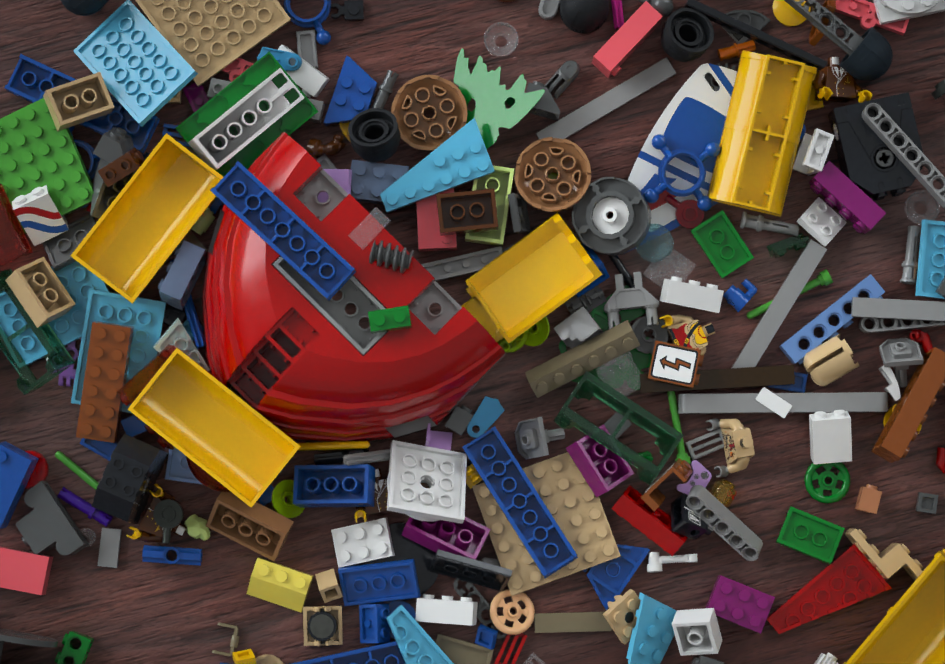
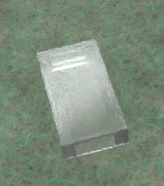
(369, 228)

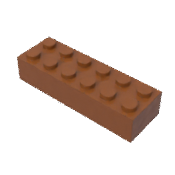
(103, 377)
(912, 407)

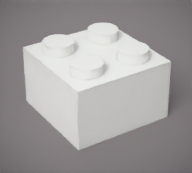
(697, 631)

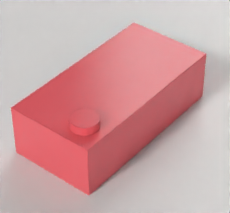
(626, 40)
(429, 229)
(24, 571)

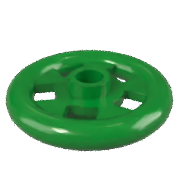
(836, 494)

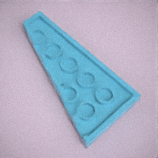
(448, 166)
(652, 632)
(413, 641)

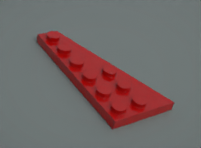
(837, 586)

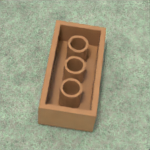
(251, 527)

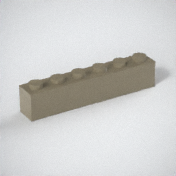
(582, 359)

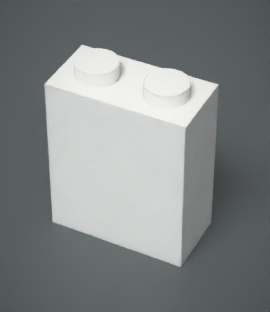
(830, 437)

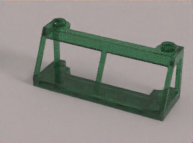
(57, 358)
(666, 436)

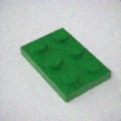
(722, 244)
(810, 535)

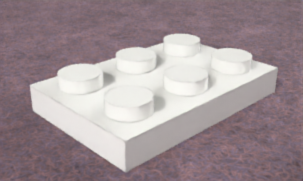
(363, 542)

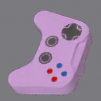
(700, 476)

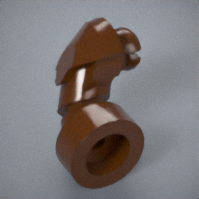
(317, 148)

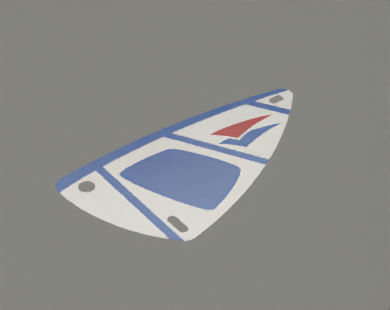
(689, 123)

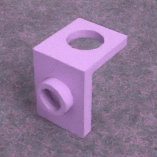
(438, 439)

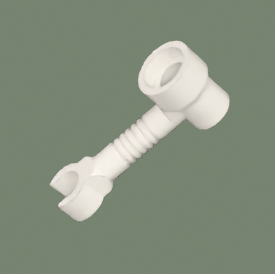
(655, 560)

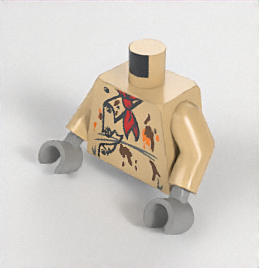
(737, 445)

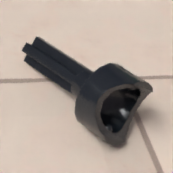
(335, 457)

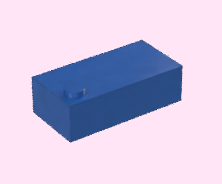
(15, 473)
(334, 485)

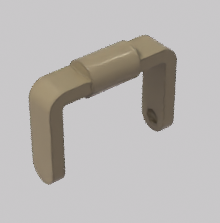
(234, 640)

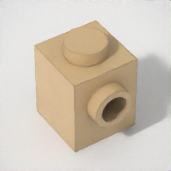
(328, 585)

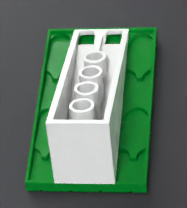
(246, 116)

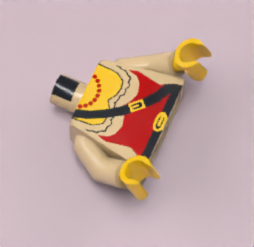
(687, 331)

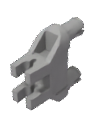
(631, 299)

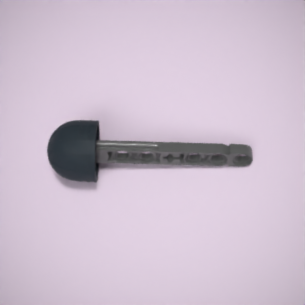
(866, 56)

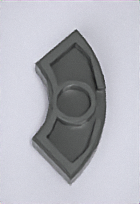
(749, 17)

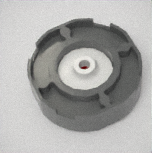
(629, 221)

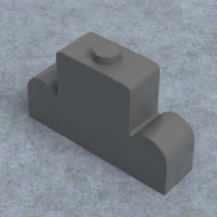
(49, 523)

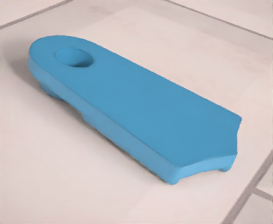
(283, 58)
(485, 416)

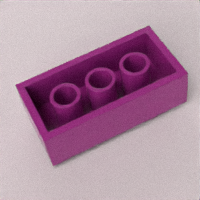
(846, 198)
(448, 536)

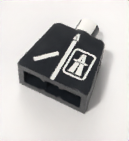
(685, 521)

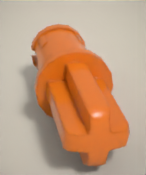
(736, 50)

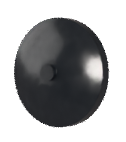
(408, 549)

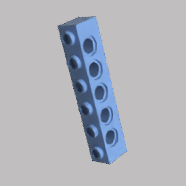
(791, 346)

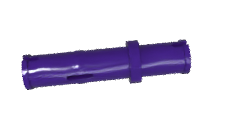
(85, 507)

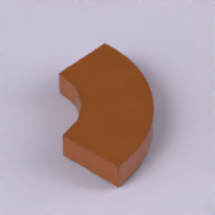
(815, 35)

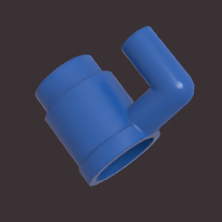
(737, 297)

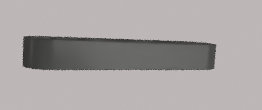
(481, 606)

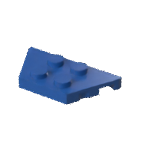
(351, 95)
(612, 576)

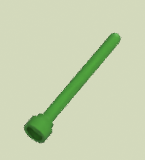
(822, 279)
(676, 425)
(76, 469)

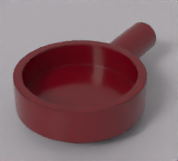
(686, 212)

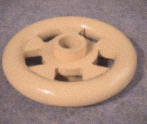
(499, 621)

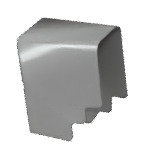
(578, 328)

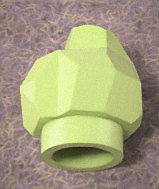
(197, 527)

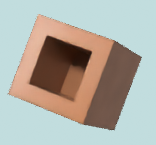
(868, 499)

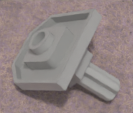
(900, 354)
(533, 438)

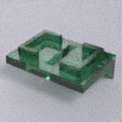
(781, 247)

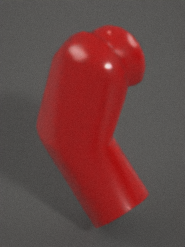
(921, 337)
(940, 459)

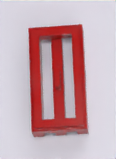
(497, 661)

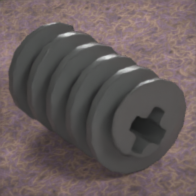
(390, 256)

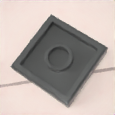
(519, 214)

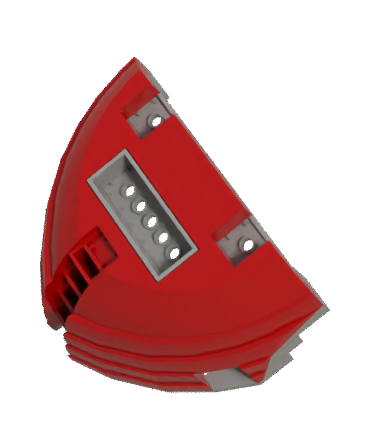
(304, 355)

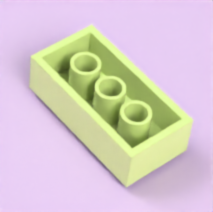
(501, 182)

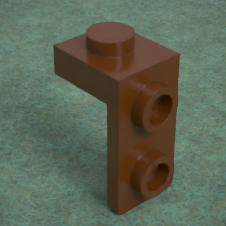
(121, 167)

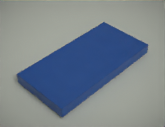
(379, 582)

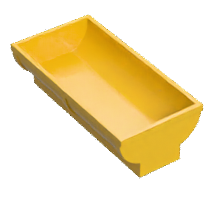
(761, 133)
(148, 218)
(214, 427)
(914, 626)

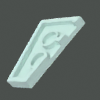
(177, 336)

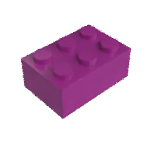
(598, 464)
(740, 603)

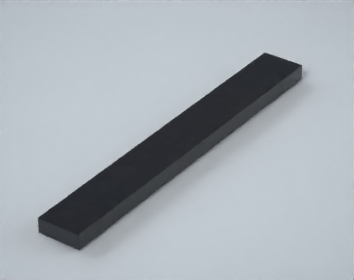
(757, 35)

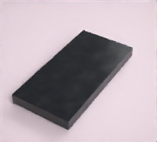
(470, 570)

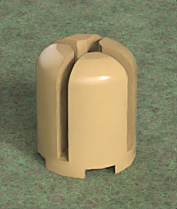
(829, 361)

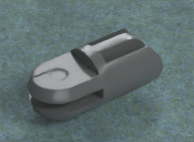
(563, 78)

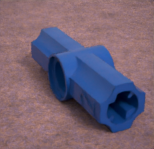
(159, 554)

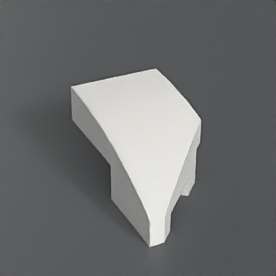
(893, 387)

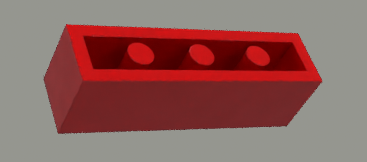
(653, 524)

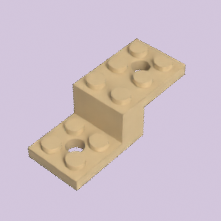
(889, 559)

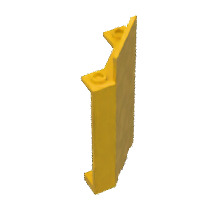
(530, 280)

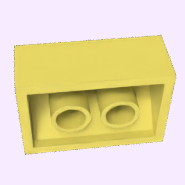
(279, 584)

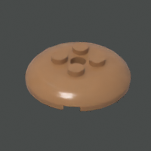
(425, 94)
(548, 157)

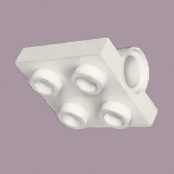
(821, 221)

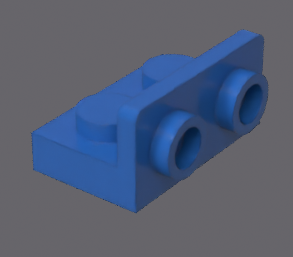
(373, 623)

